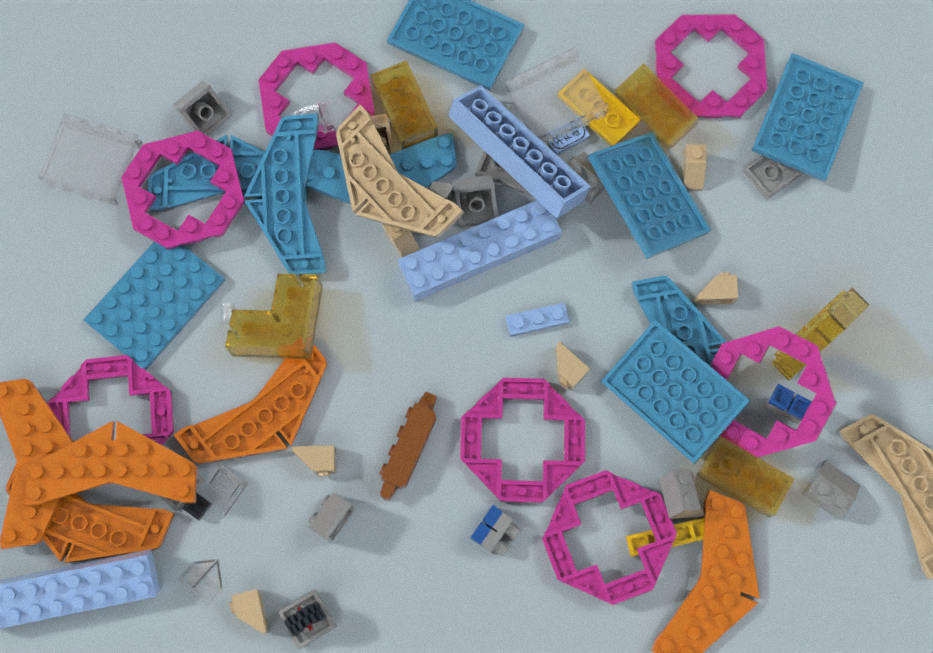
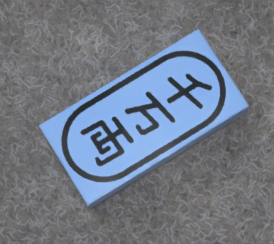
(565, 143)

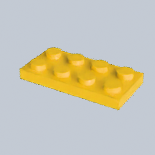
(618, 120)

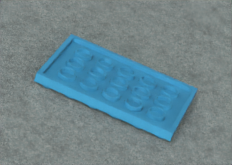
(457, 37)
(807, 117)
(649, 194)
(154, 302)
(675, 391)

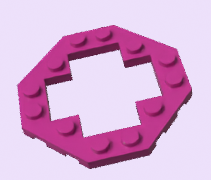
(708, 27)
(311, 59)
(174, 150)
(813, 378)
(139, 383)
(554, 409)
(590, 579)

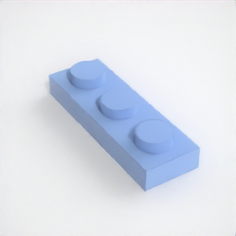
(537, 319)

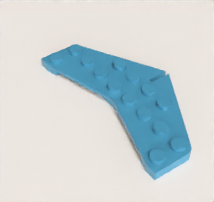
(420, 163)
(191, 178)
(281, 185)
(674, 311)

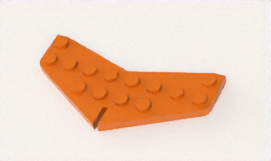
(255, 425)
(33, 436)
(101, 460)
(102, 529)
(725, 573)

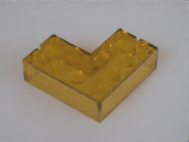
(286, 328)
(824, 328)

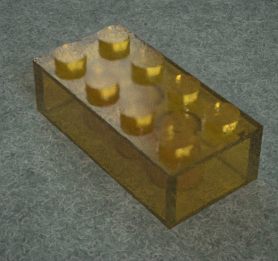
(404, 105)
(656, 106)
(745, 477)

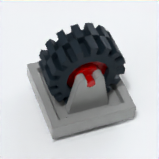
(307, 619)

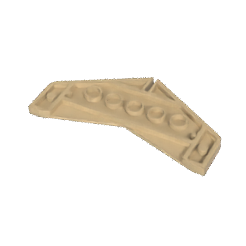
(379, 190)
(907, 468)

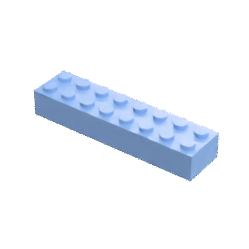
(519, 151)
(478, 249)
(78, 588)

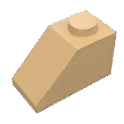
(382, 125)
(694, 166)
(401, 240)
(720, 290)
(568, 367)
(318, 458)
(250, 609)

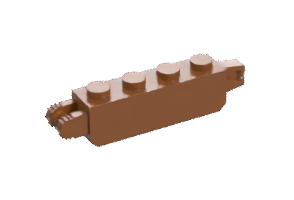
(409, 446)

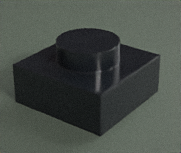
(199, 508)

